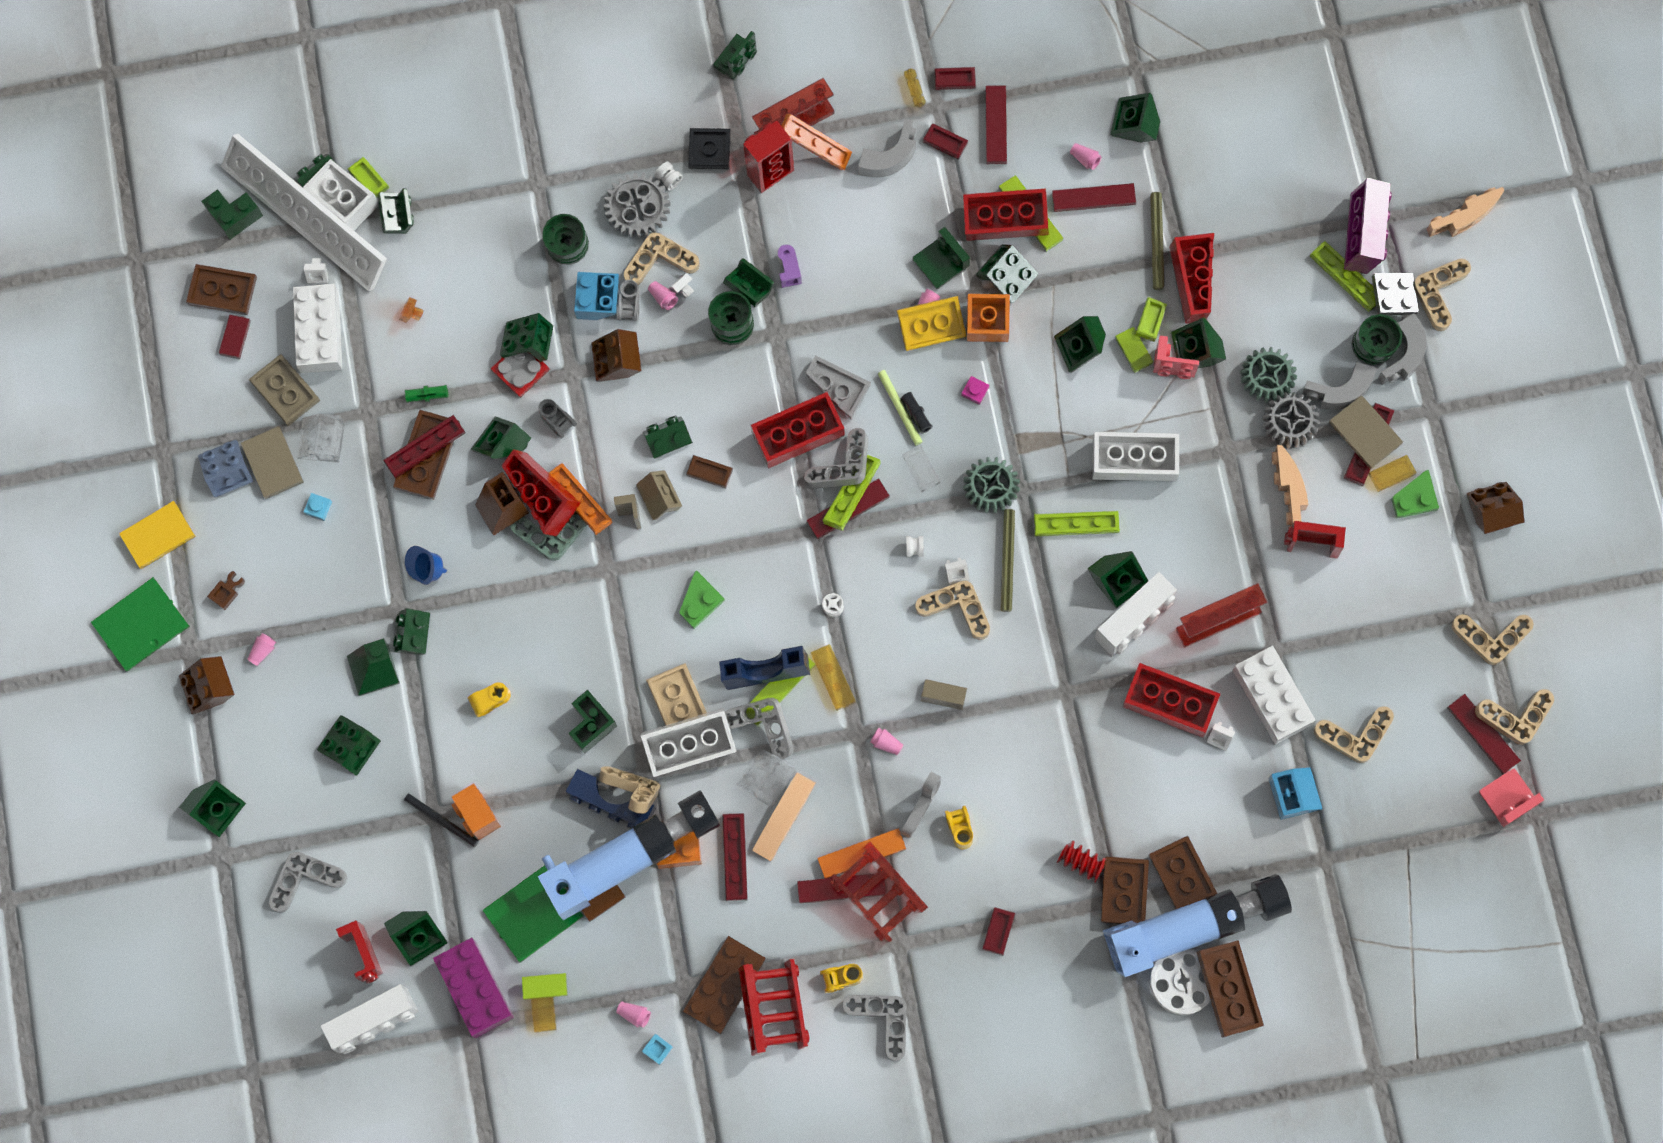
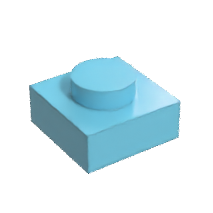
(317, 506)
(657, 1049)

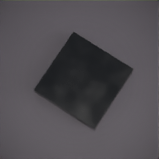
(709, 148)

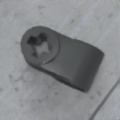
(558, 420)

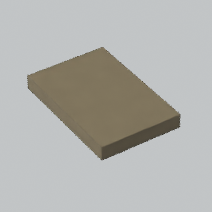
(284, 389)
(1366, 432)
(272, 462)

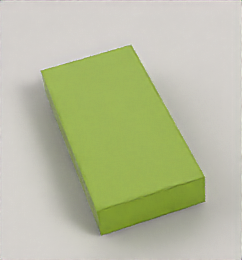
(367, 176)
(1151, 319)
(1134, 350)
(544, 986)

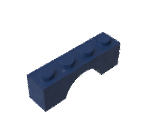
(743, 673)
(585, 789)

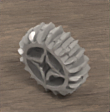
(1299, 420)

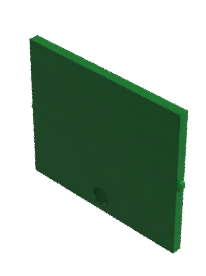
(140, 624)
(528, 917)

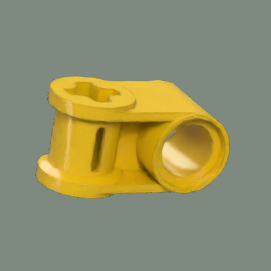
(487, 700)
(959, 823)
(839, 977)

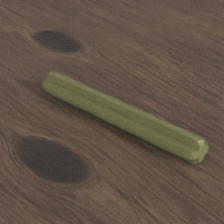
(1157, 240)
(1007, 560)

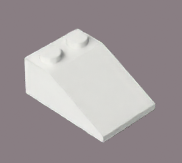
(342, 194)

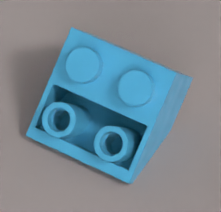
(596, 295)
(1295, 792)

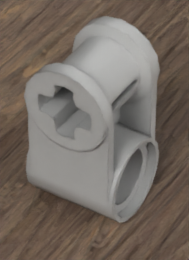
(628, 305)

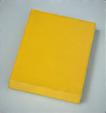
(931, 323)
(157, 535)

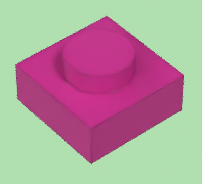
(975, 390)

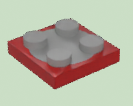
(520, 372)

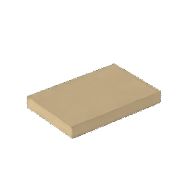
(676, 695)

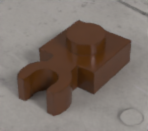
(225, 593)

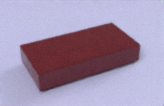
(955, 78)
(945, 141)
(234, 336)
(998, 931)

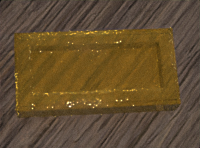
(1392, 473)
(543, 1014)

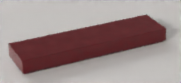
(996, 124)
(1094, 197)
(424, 446)
(1357, 469)
(872, 496)
(1484, 735)
(735, 857)
(821, 889)

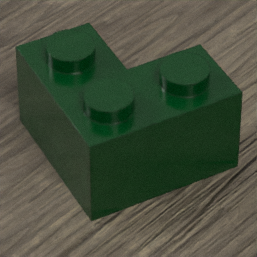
(232, 217)
(595, 723)

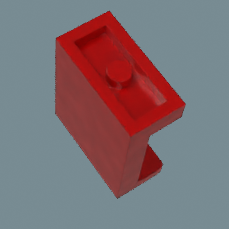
(1316, 533)
(357, 932)

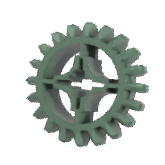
(1281, 365)
(984, 480)

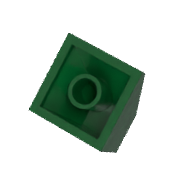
(1136, 118)
(1081, 341)
(1199, 343)
(500, 439)
(1118, 576)
(372, 667)
(213, 806)
(415, 935)

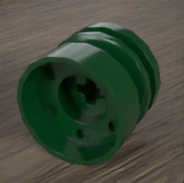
(561, 228)
(727, 308)
(1387, 336)

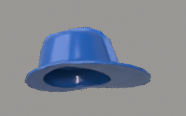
(423, 565)

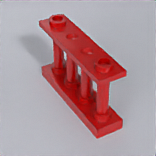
(756, 1020)

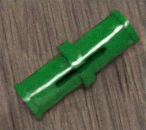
(426, 393)

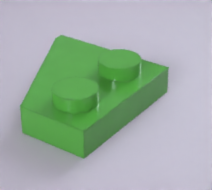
(1416, 497)
(700, 600)

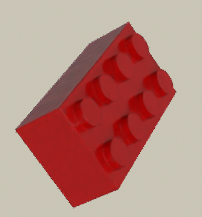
(768, 156)
(1006, 214)
(797, 430)
(1171, 700)

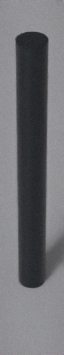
(441, 820)

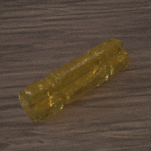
(914, 87)

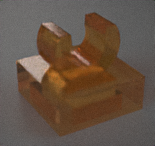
(409, 310)

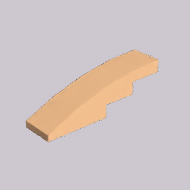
(784, 816)

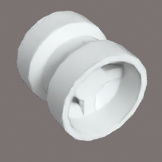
(668, 175)

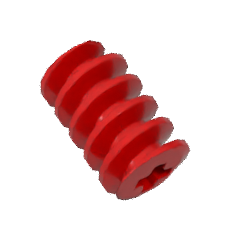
(1082, 861)

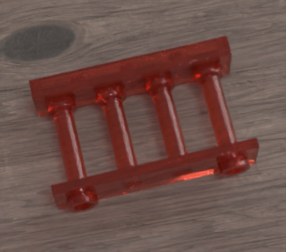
(807, 105)
(1221, 615)
(883, 872)

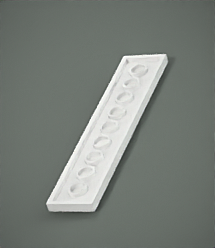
(303, 212)

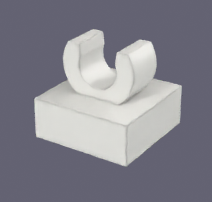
(316, 271)
(682, 285)
(956, 571)
(1221, 736)

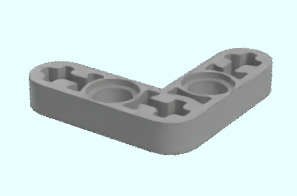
(849, 467)
(768, 718)
(928, 793)
(297, 874)
(891, 1017)

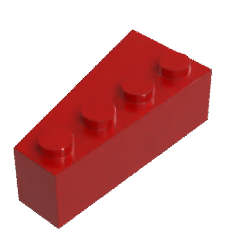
(1194, 273)
(543, 494)

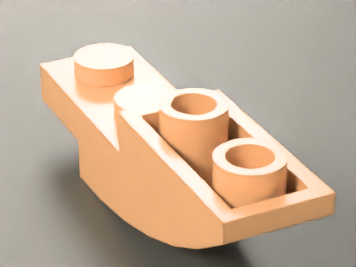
(1472, 212)
(1290, 480)

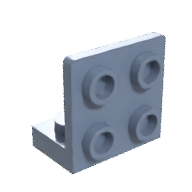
(224, 468)

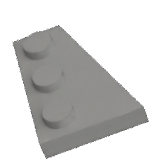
(842, 386)

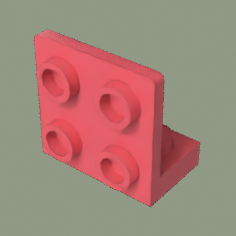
(1168, 365)
(1509, 797)

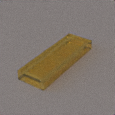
(833, 677)

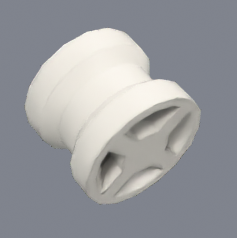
(914, 546)
(833, 601)

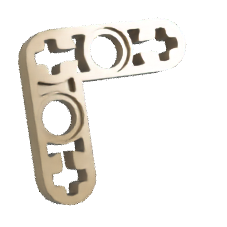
(660, 251)
(1433, 285)
(963, 601)
(1489, 642)
(1523, 722)
(1354, 742)
(643, 789)

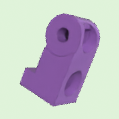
(788, 259)

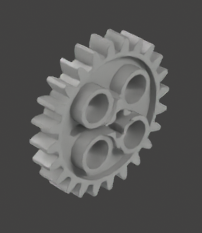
(655, 199)

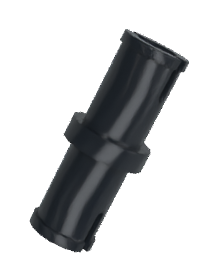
(916, 412)

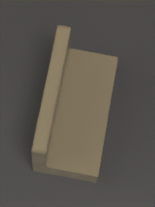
(658, 494)
(628, 505)
(943, 694)

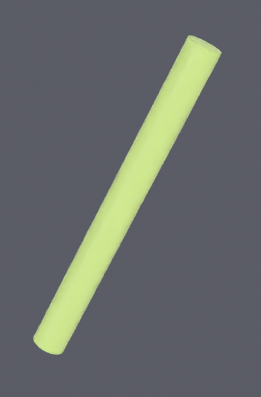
(900, 407)

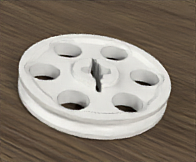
(1175, 989)

